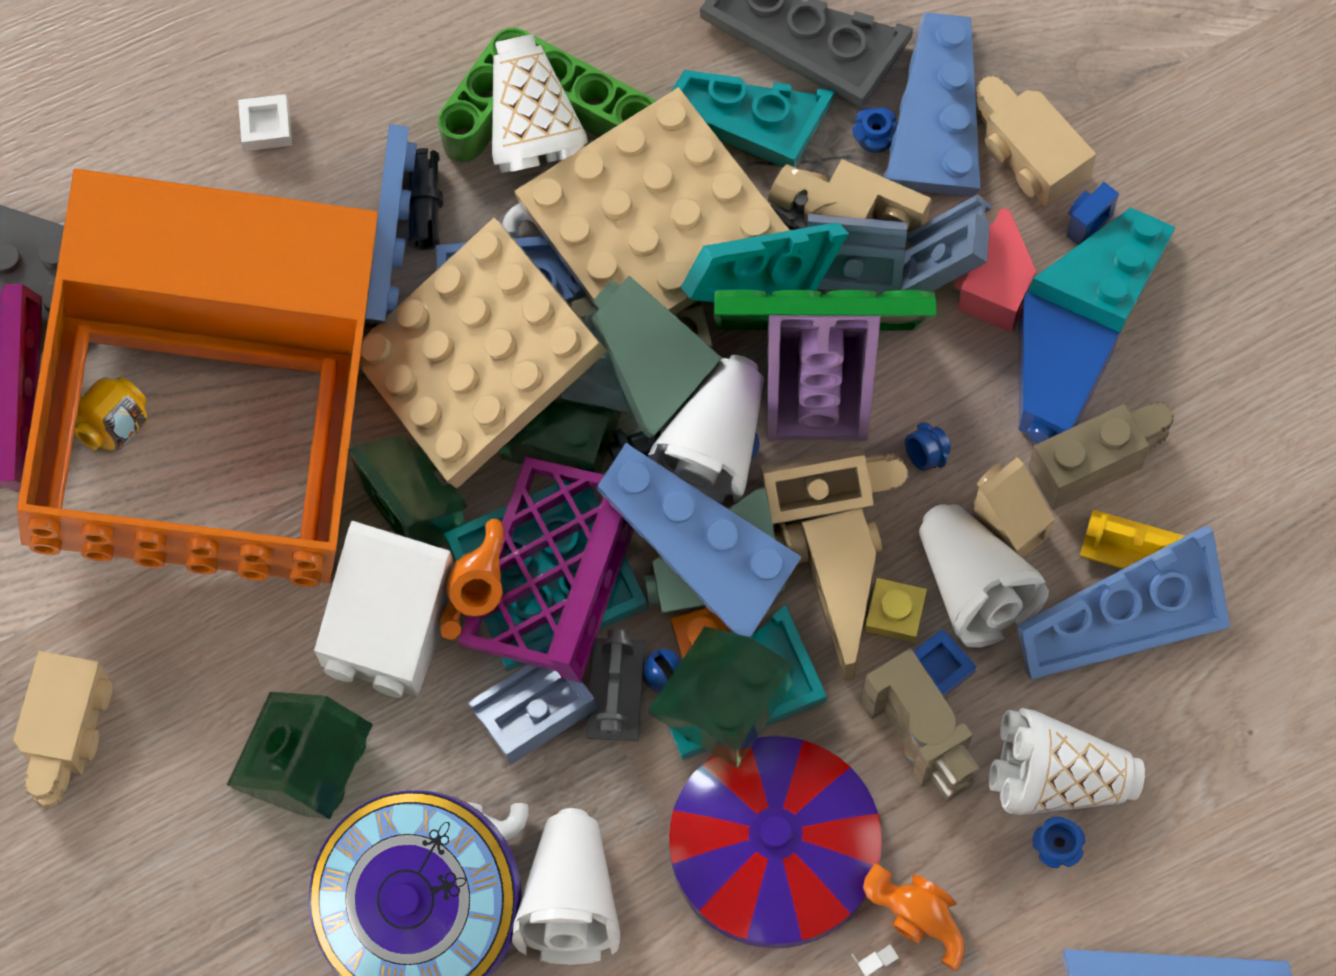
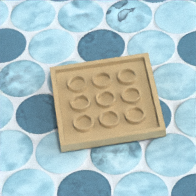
(646, 202)
(477, 352)

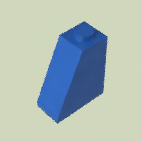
(1058, 366)

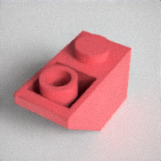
(999, 286)

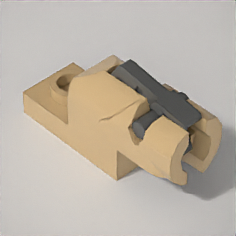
(849, 193)

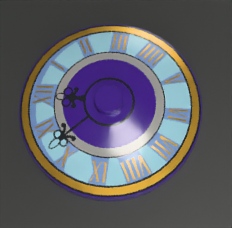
(414, 889)

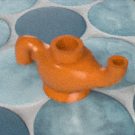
(474, 582)
(919, 911)

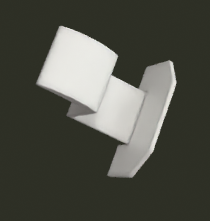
(876, 960)

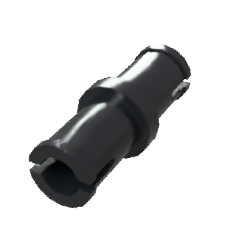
(424, 201)

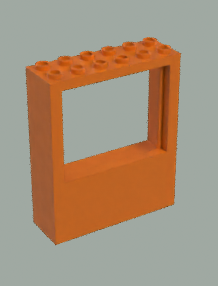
(211, 281)

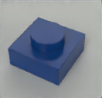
(1091, 212)
(945, 662)

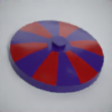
(776, 843)

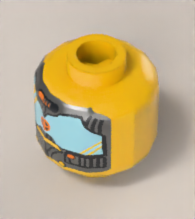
(110, 414)

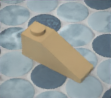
(842, 568)

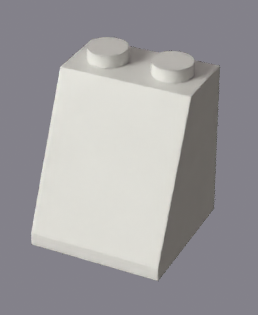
(384, 611)

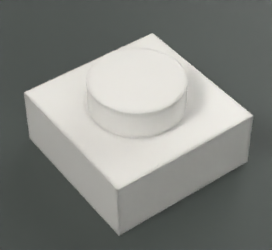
(265, 122)

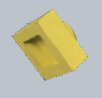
(895, 610)

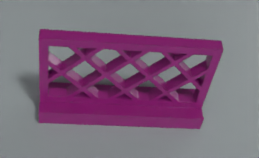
(18, 376)
(590, 588)

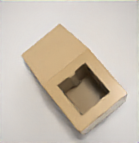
(1013, 507)

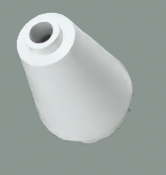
(715, 431)
(979, 576)
(568, 894)

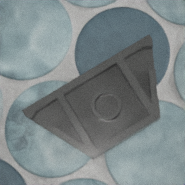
(30, 255)

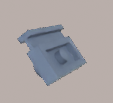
(947, 246)
(868, 257)
(531, 709)

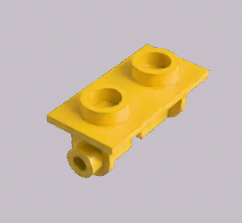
(1122, 541)

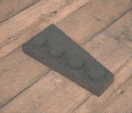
(818, 42)

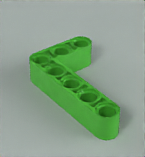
(579, 82)

